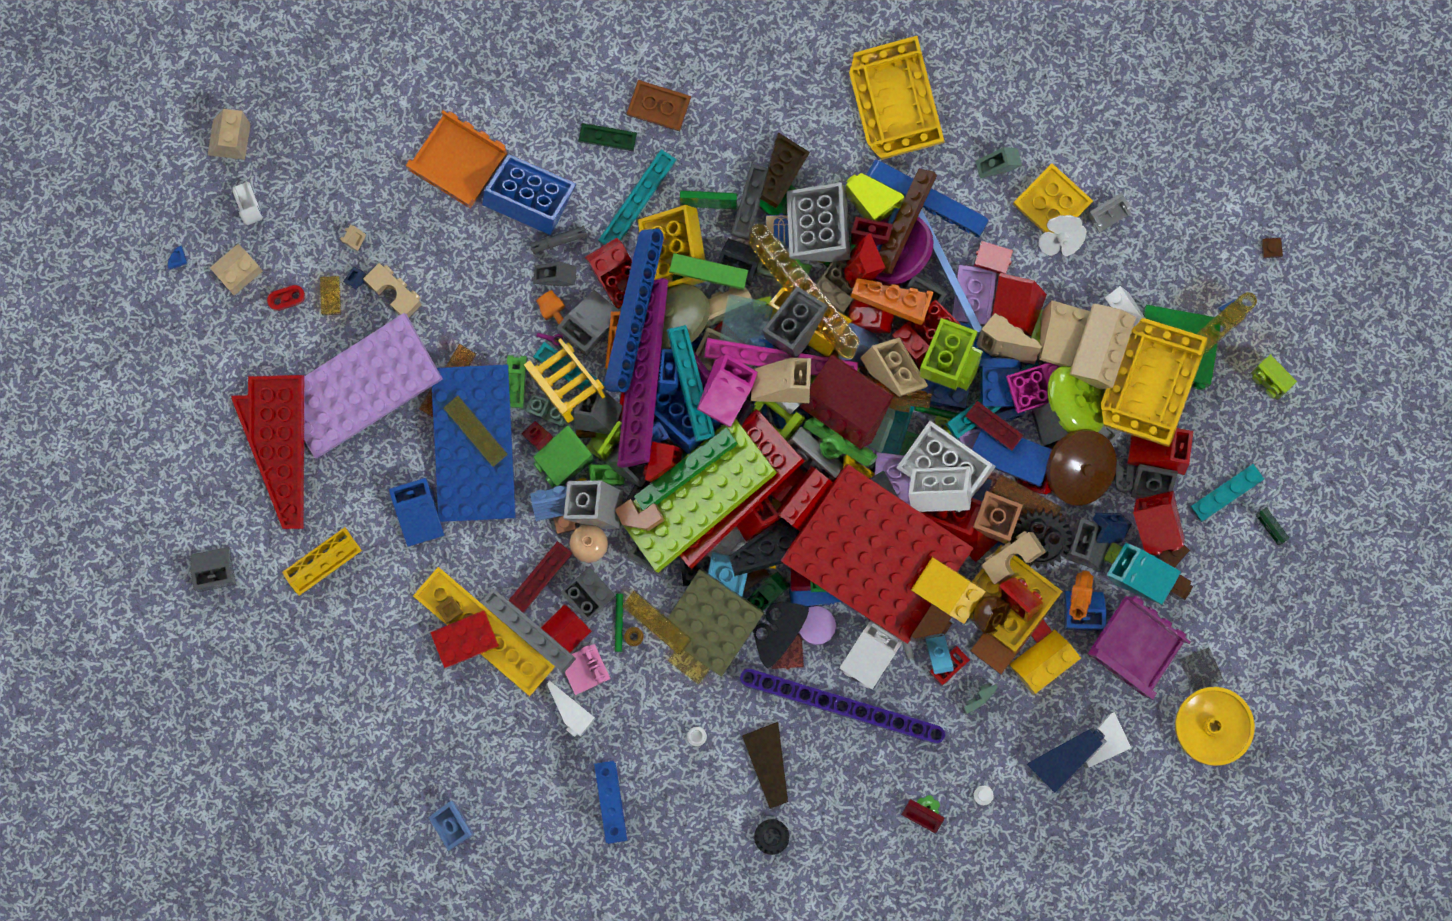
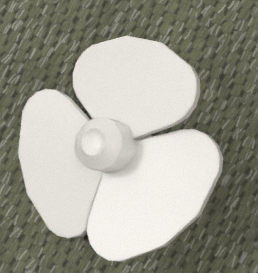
(1067, 233)

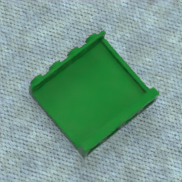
(1191, 323)

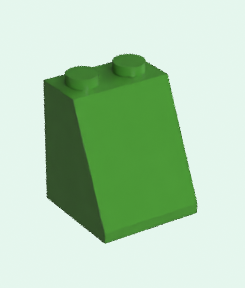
(563, 458)

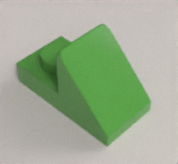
(605, 474)

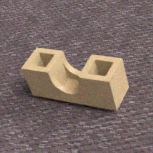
(381, 278)
(998, 565)

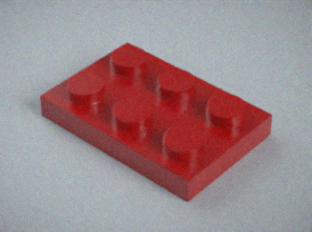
(464, 639)

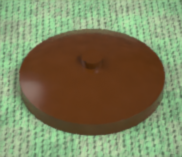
(1081, 467)

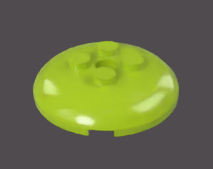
(1075, 401)

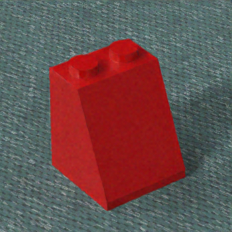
(1019, 301)
(1159, 523)

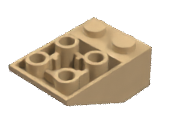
(1006, 341)
(783, 381)

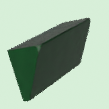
(1272, 526)

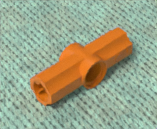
(1081, 595)

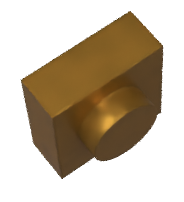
(449, 610)

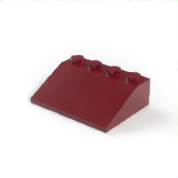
(847, 402)

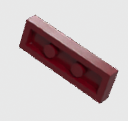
(994, 426)

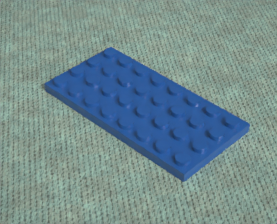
(465, 479)

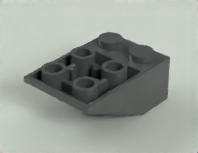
(587, 322)

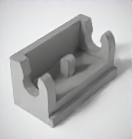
(1110, 212)

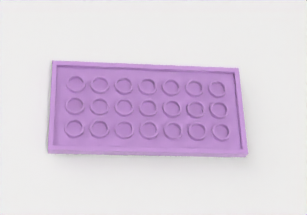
(365, 384)

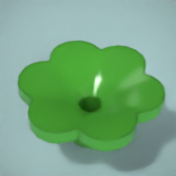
(929, 801)

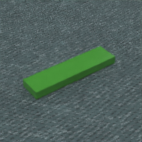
(708, 271)

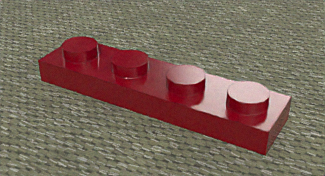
(540, 577)

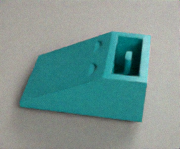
(1143, 574)

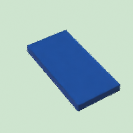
(1025, 462)

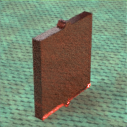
(792, 657)

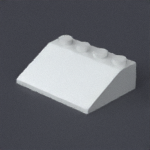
(941, 450)

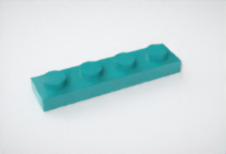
(1227, 492)

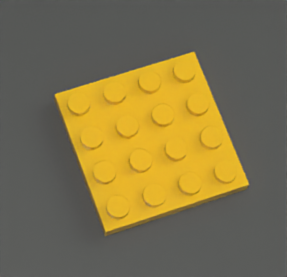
(1015, 629)

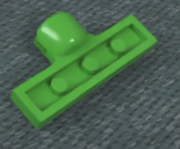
(836, 445)

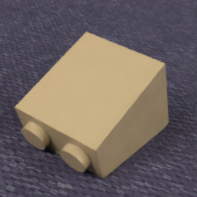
(229, 135)

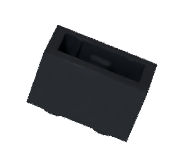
(740, 256)

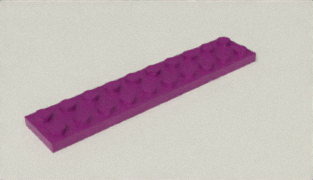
(641, 395)

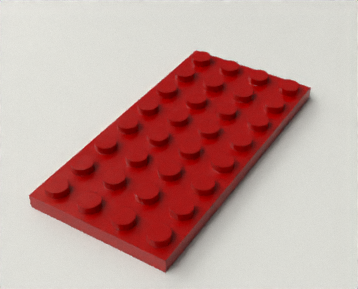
(783, 460)

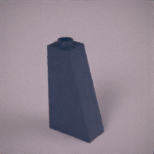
(1064, 761)

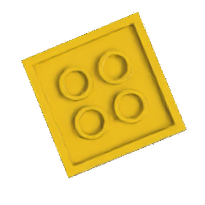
(1051, 197)

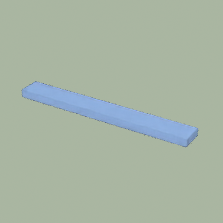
(953, 282)

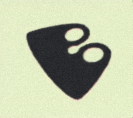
(788, 626)

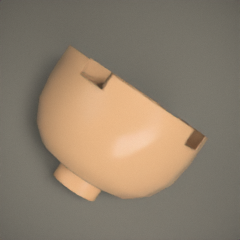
(588, 543)

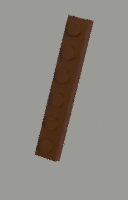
(906, 218)

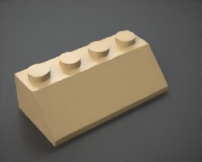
(1102, 346)

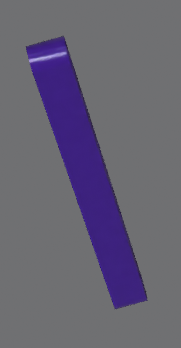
(849, 713)

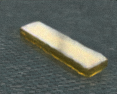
(475, 431)
(657, 622)

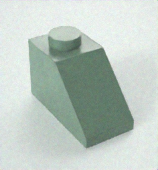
(999, 162)

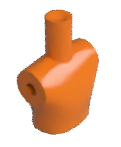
(550, 306)

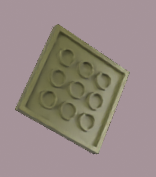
(715, 621)

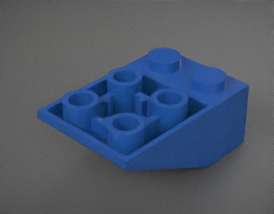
(416, 512)

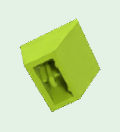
(1273, 377)

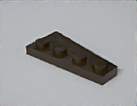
(782, 169)
(767, 759)

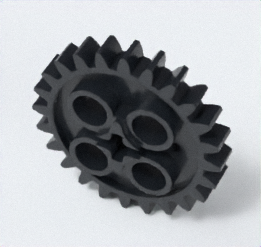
(1055, 546)

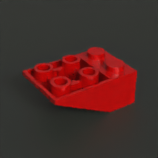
(612, 269)
(918, 337)
(1173, 458)

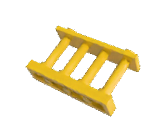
(556, 395)

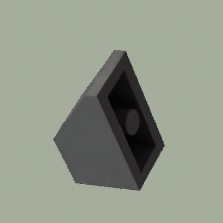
(555, 274)

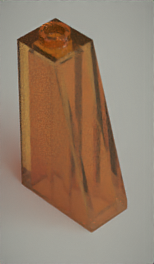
(1030, 500)

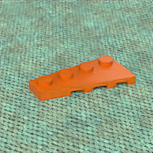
(901, 302)

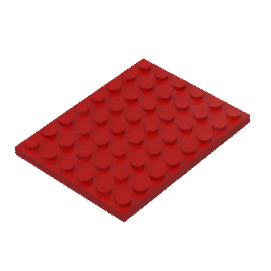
(872, 551)

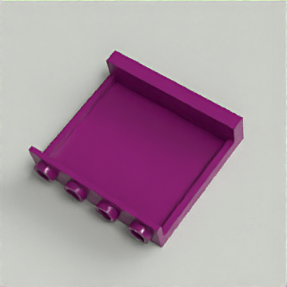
(1137, 645)

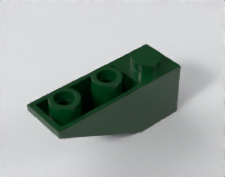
(769, 591)

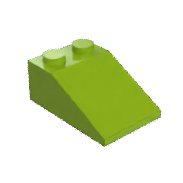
(948, 354)

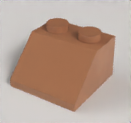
(997, 517)

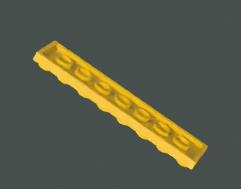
(512, 657)

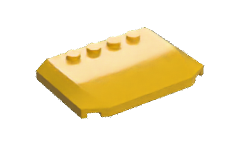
(895, 98)
(1153, 381)

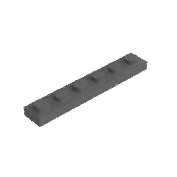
(528, 630)

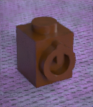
(1181, 588)

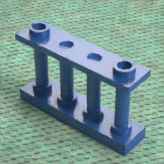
(610, 802)

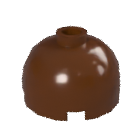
(990, 613)

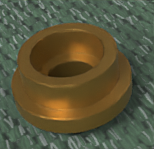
(638, 641)

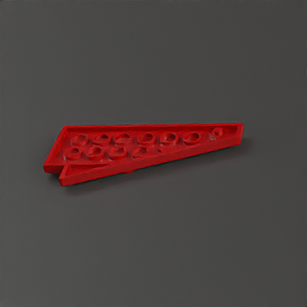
(275, 431)

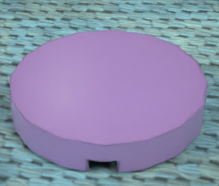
(818, 626)

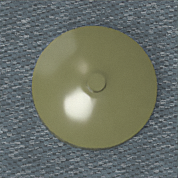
(687, 307)

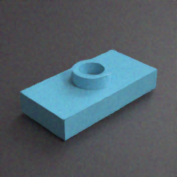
(939, 654)

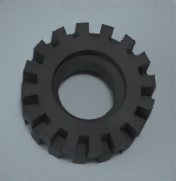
(780, 828)

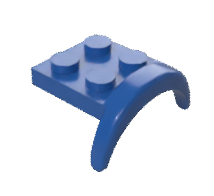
(993, 381)

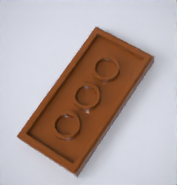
(994, 652)

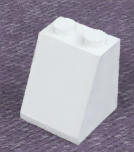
(871, 655)

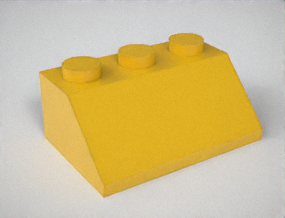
(1044, 661)

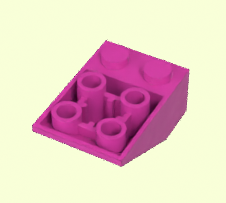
(1030, 386)
(726, 389)

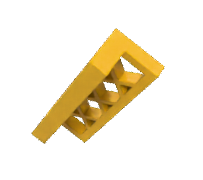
(323, 563)

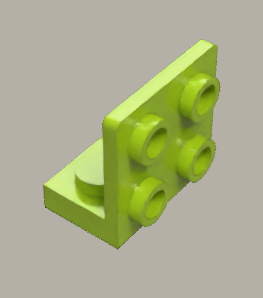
(603, 444)

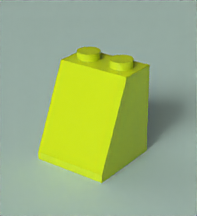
(872, 198)

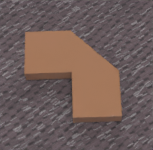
(644, 520)

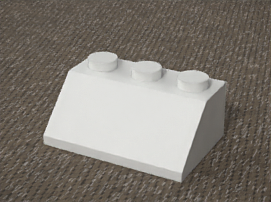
(940, 489)

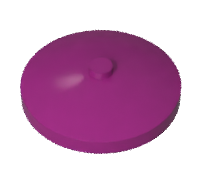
(913, 256)

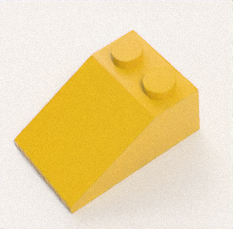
(948, 590)

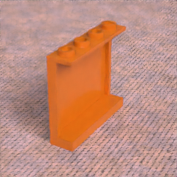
(457, 159)

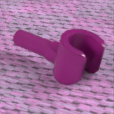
(550, 338)

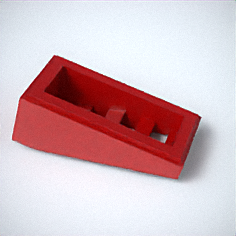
(939, 678)

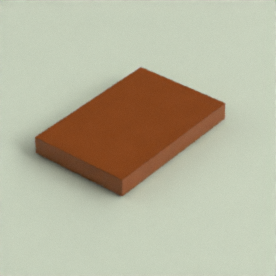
(658, 105)

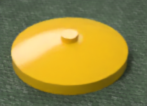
(1214, 726)

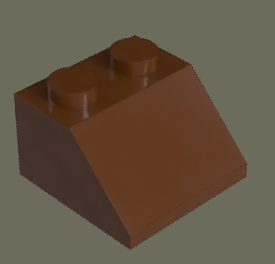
(932, 625)

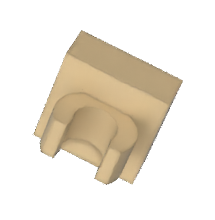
(353, 237)

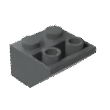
(597, 413)
(1047, 425)
(1084, 547)
(212, 569)
(588, 594)

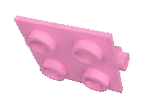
(586, 670)

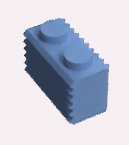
(549, 503)

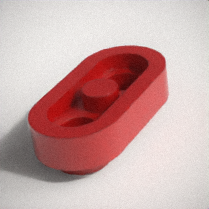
(286, 297)

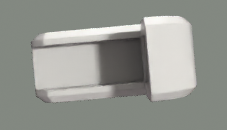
(247, 203)

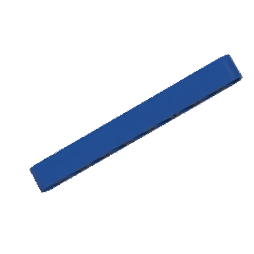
(634, 310)

